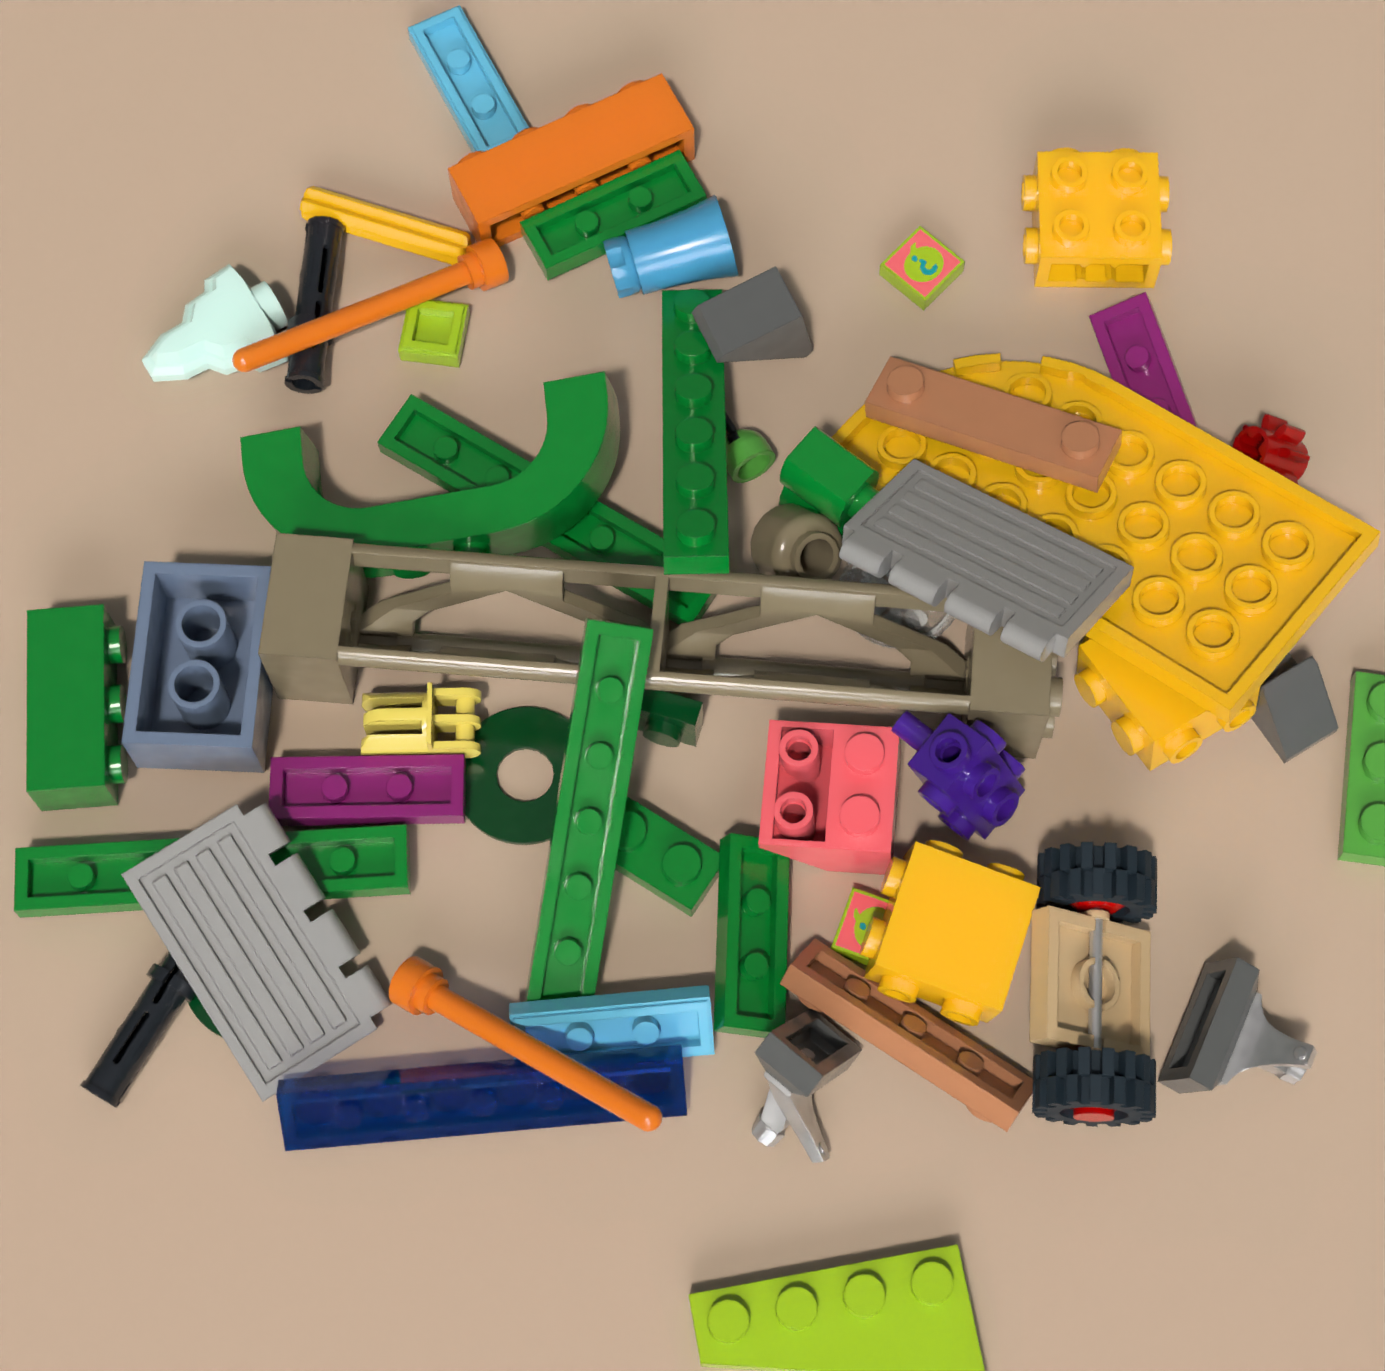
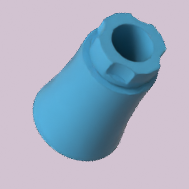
(672, 251)

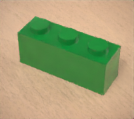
(74, 708)

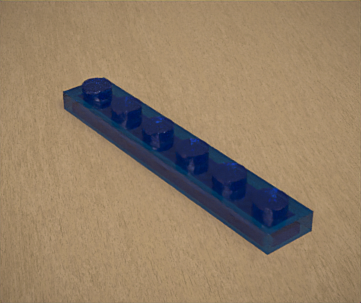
(467, 1099)

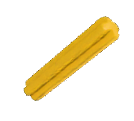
(386, 225)

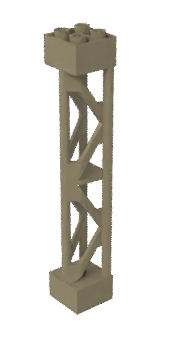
(322, 633)

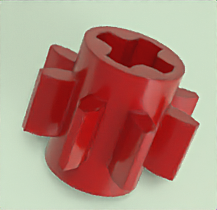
(1275, 446)

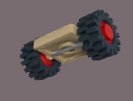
(1093, 985)

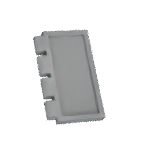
(985, 560)
(253, 951)

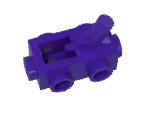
(963, 773)

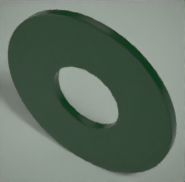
(486, 803)

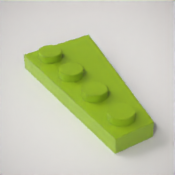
(848, 1317)

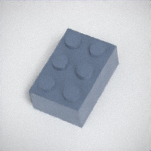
(196, 669)

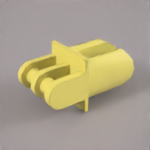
(411, 723)

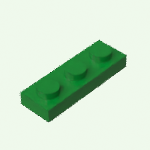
(576, 228)
(750, 938)

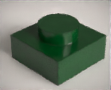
(670, 718)

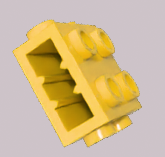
(1096, 219)
(1145, 712)
(949, 932)

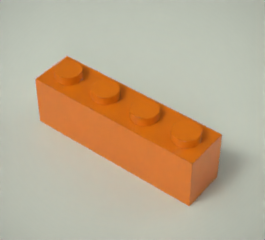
(568, 157)

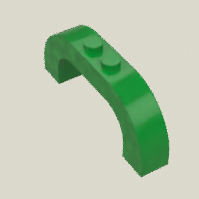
(493, 519)

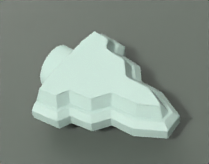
(215, 327)

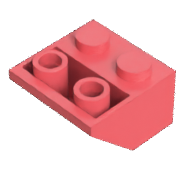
(831, 795)

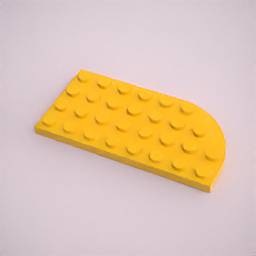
(1219, 544)

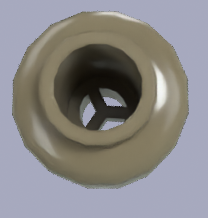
(796, 543)

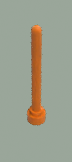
(479, 267)
(422, 989)

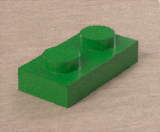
(665, 859)

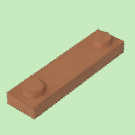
(994, 424)
(910, 1035)

